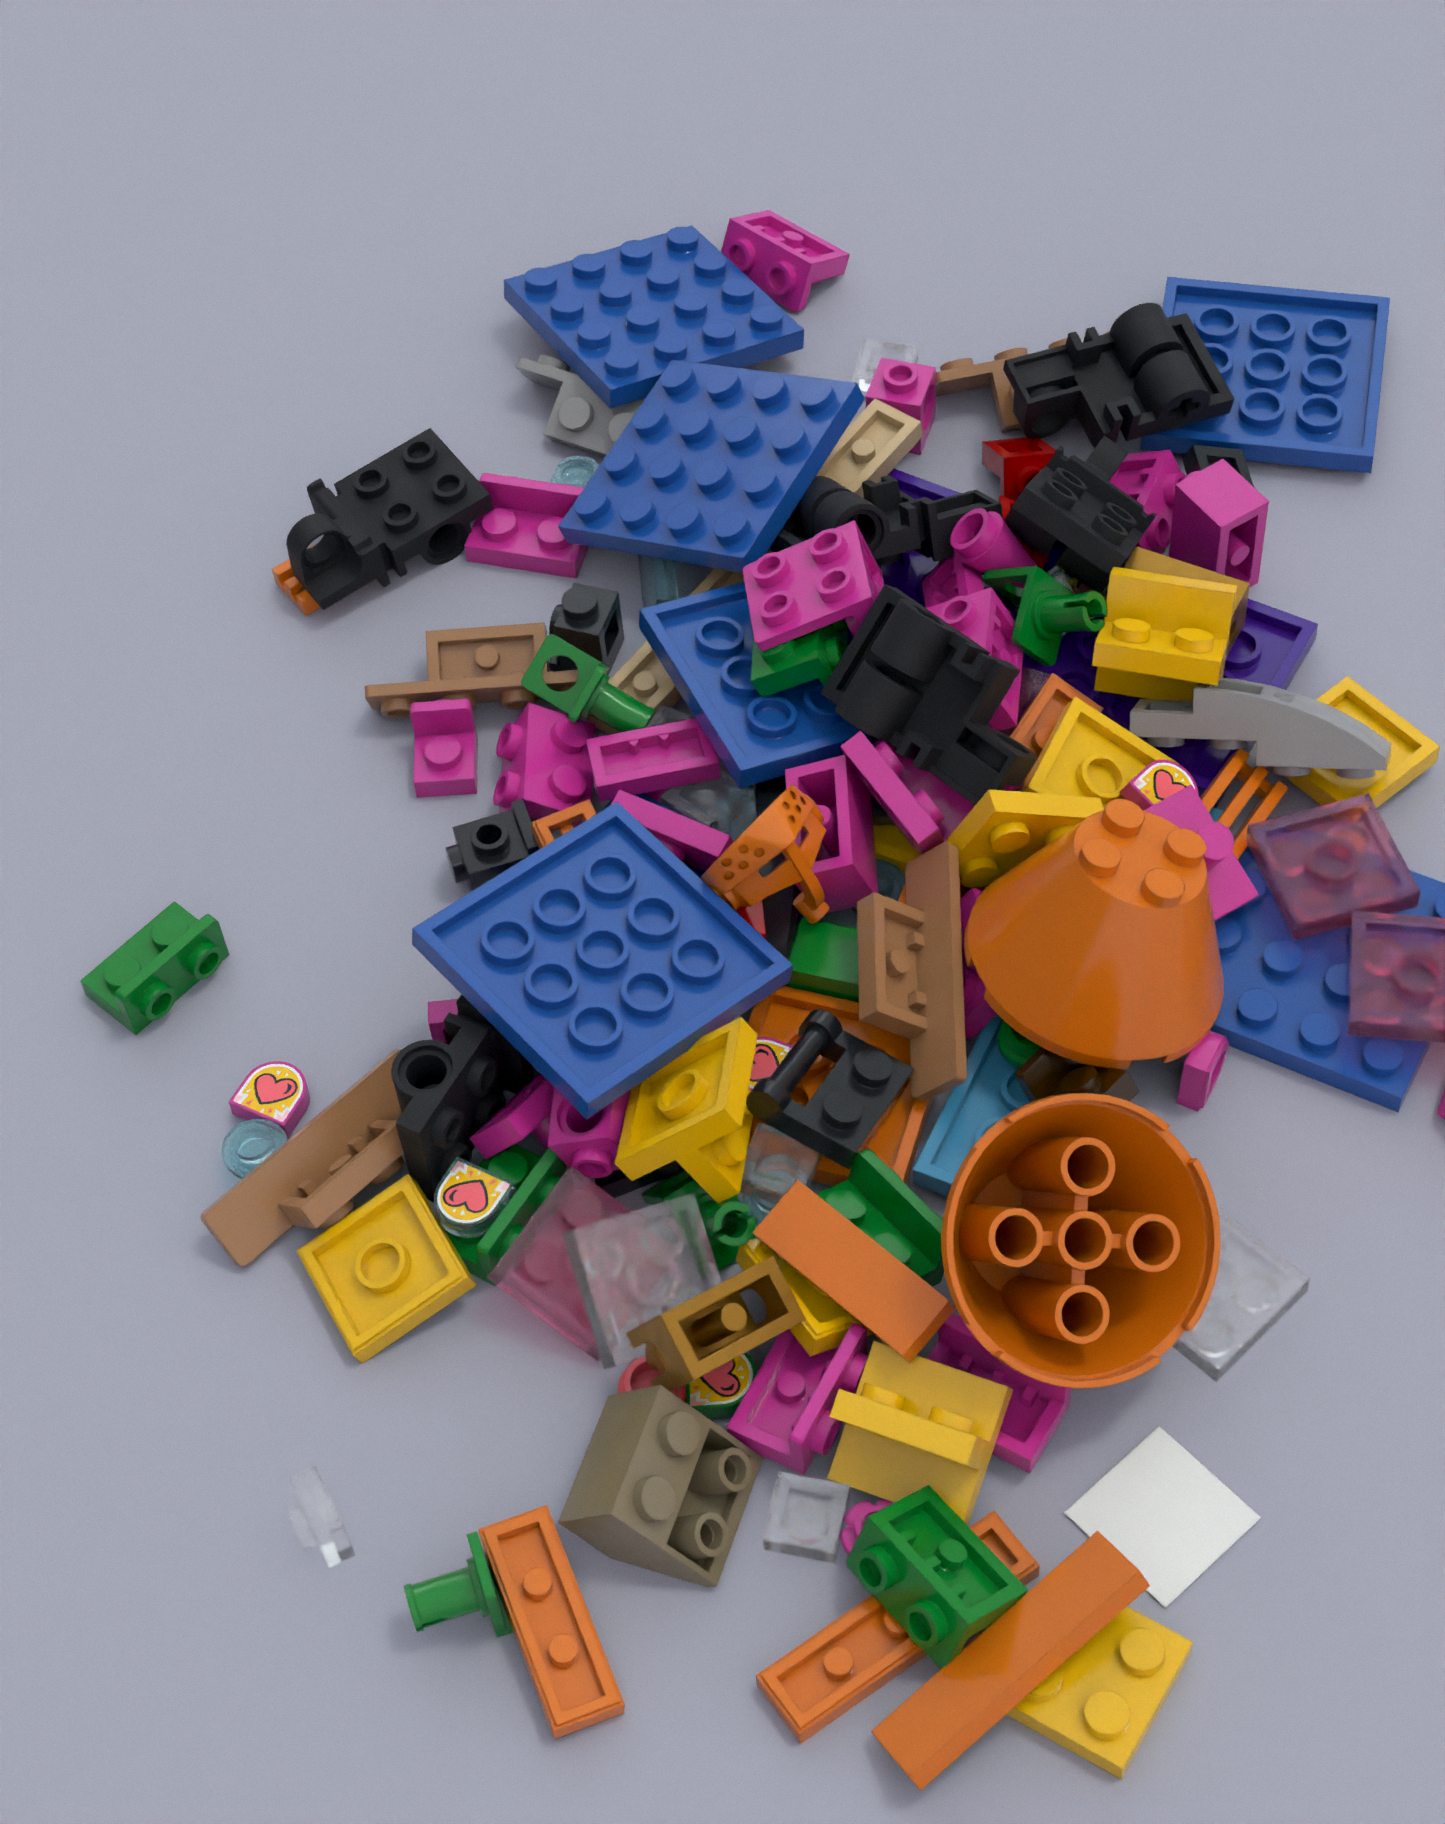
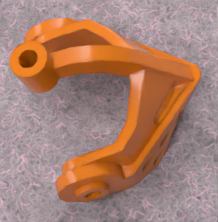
(736, 871)

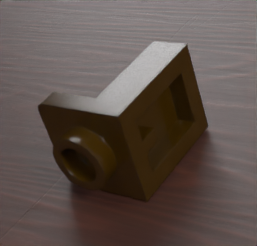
(1052, 1075)

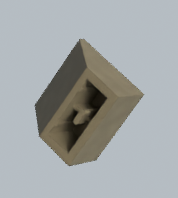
(661, 1487)

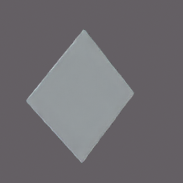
(1164, 1514)

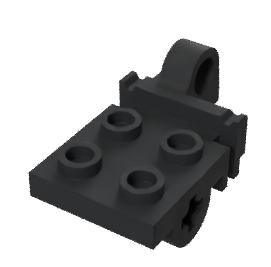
(1133, 380)
(1083, 511)
(383, 515)
(885, 517)
(929, 696)
(452, 1092)

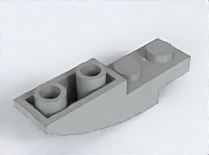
(1288, 727)

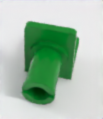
(1045, 610)
(591, 692)
(724, 1222)
(458, 1594)

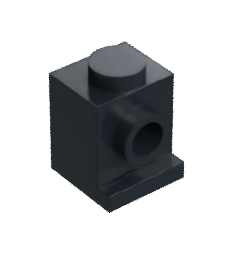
(590, 621)
(491, 845)

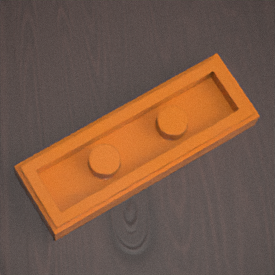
(854, 1271)
(551, 1622)

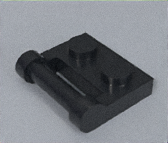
(846, 1104)

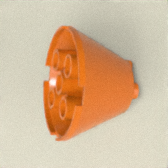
(1103, 941)
(1080, 1240)

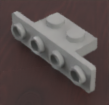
(578, 413)

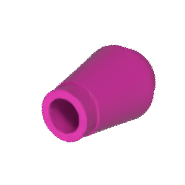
(988, 543)

